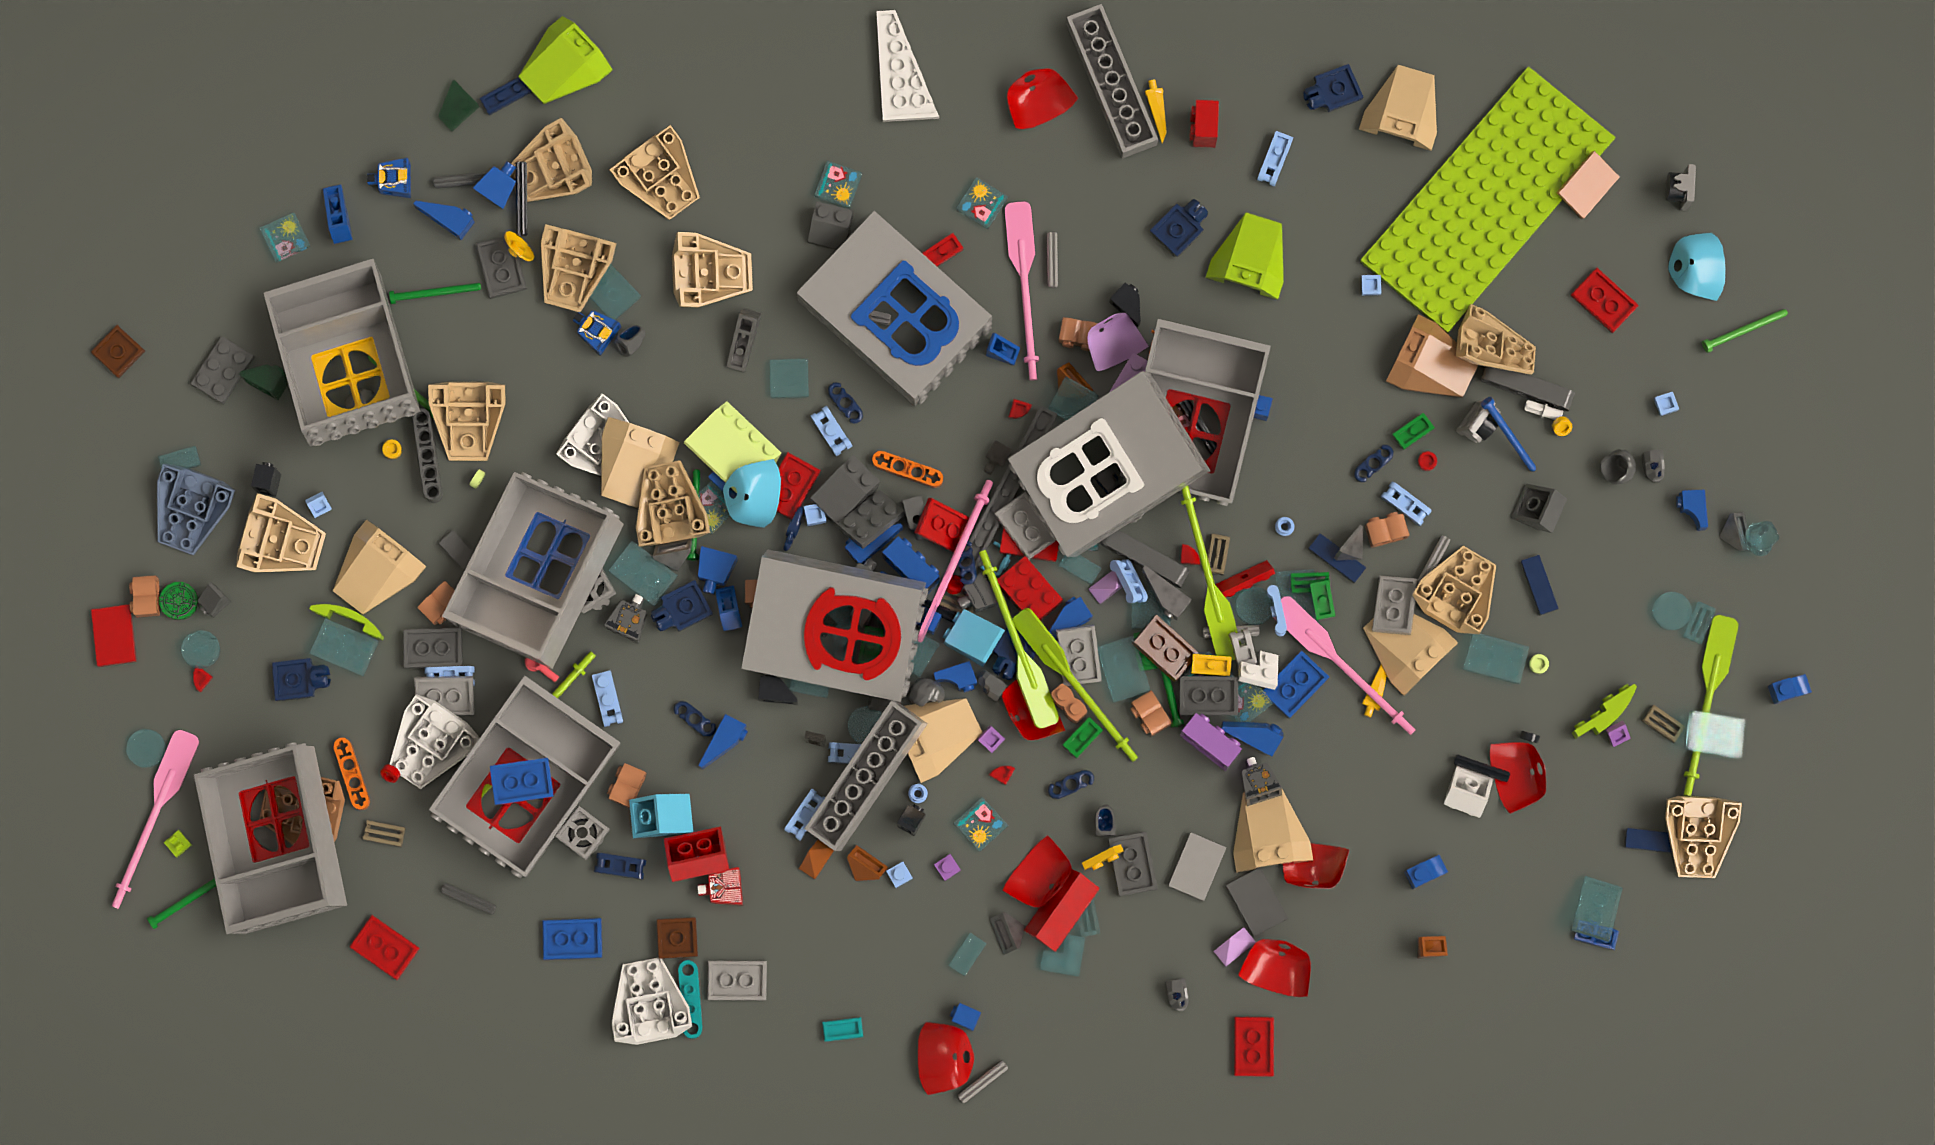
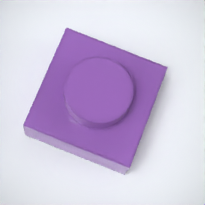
(1617, 733)
(991, 739)
(947, 867)

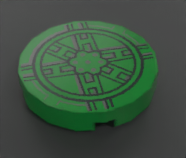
(178, 600)

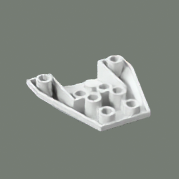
(584, 441)
(430, 741)
(648, 1004)

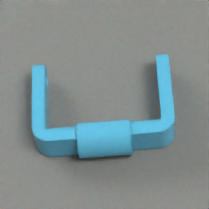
(1004, 564)

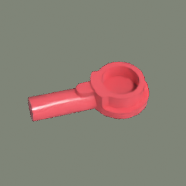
(535, 666)

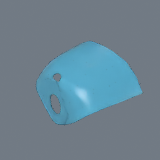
(1707, 273)
(763, 486)

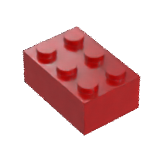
(1029, 589)
(696, 854)

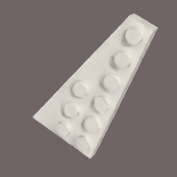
(902, 84)

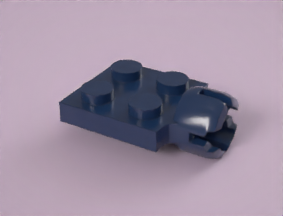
(1333, 89)
(1180, 226)
(681, 608)
(1008, 656)
(298, 679)

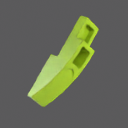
(1612, 709)

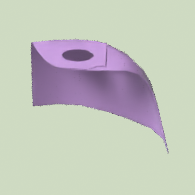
(1115, 342)

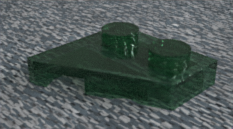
(457, 106)

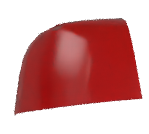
(1046, 102)
(1017, 706)
(1521, 787)
(1325, 868)
(1037, 871)
(1277, 973)
(935, 1057)

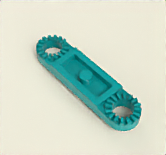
(690, 990)

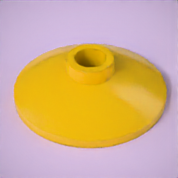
(518, 246)

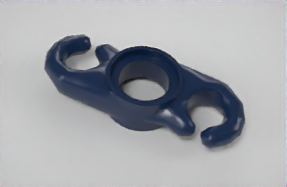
(853, 407)
(1365, 464)
(793, 529)
(968, 569)
(699, 726)
(1080, 784)

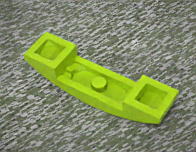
(327, 609)

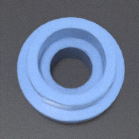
(1284, 520)
(915, 787)

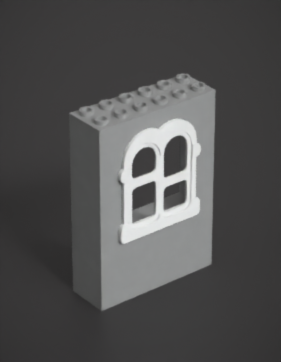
(1141, 439)

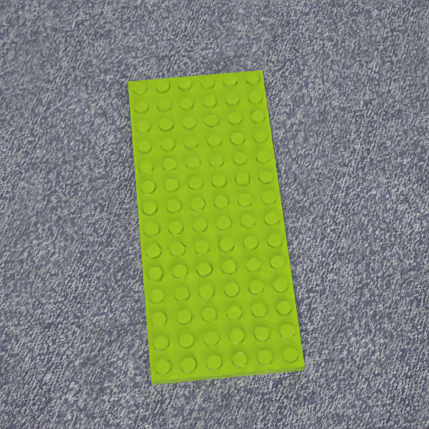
(1486, 200)

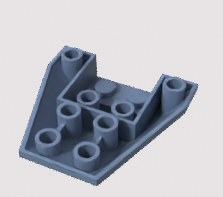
(189, 506)

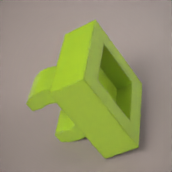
(177, 843)

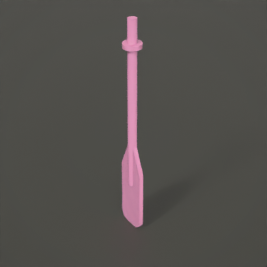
(1022, 253)
(981, 499)
(1317, 641)
(166, 785)

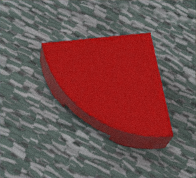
(1019, 409)
(1189, 555)
(201, 679)
(1002, 774)

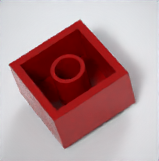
(1205, 123)

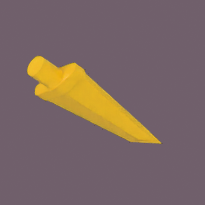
(1156, 104)
(1378, 685)

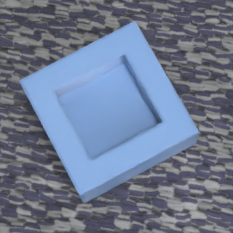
(1371, 285)
(1666, 403)
(318, 504)
(814, 515)
(899, 874)

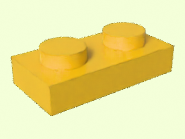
(1211, 665)
(1110, 854)

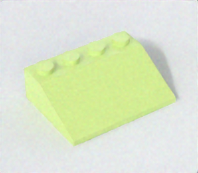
(729, 442)

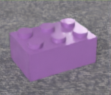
(1211, 741)

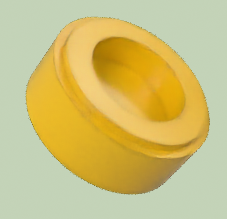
(1562, 426)
(392, 449)

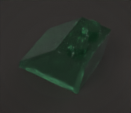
(266, 379)

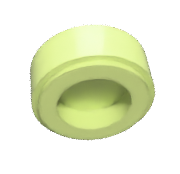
(478, 477)
(1538, 664)

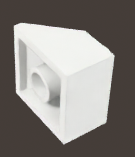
(1468, 791)

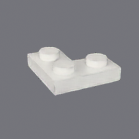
(1263, 674)

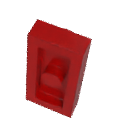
(943, 250)

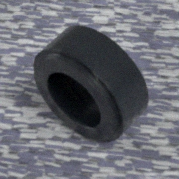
(1529, 737)

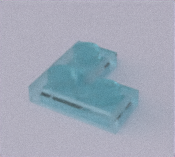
(1068, 962)

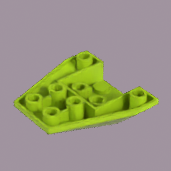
(563, 62)
(1251, 256)

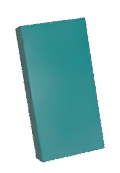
(842, 1029)

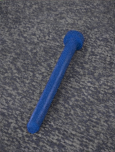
(1488, 404)

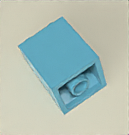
(973, 637)
(661, 815)

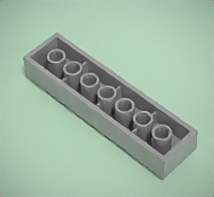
(1112, 81)
(866, 776)

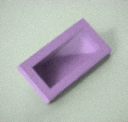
(1106, 587)
(1234, 946)

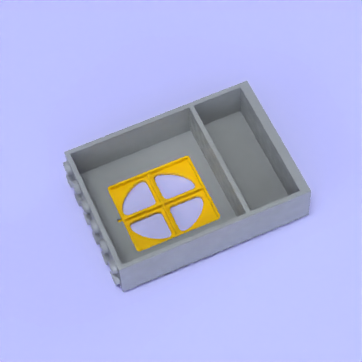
(329, 319)

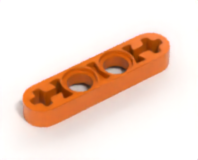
(908, 466)
(353, 773)

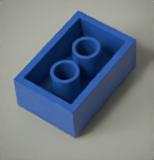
(910, 564)

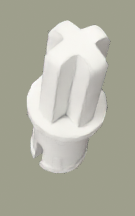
(1542, 410)

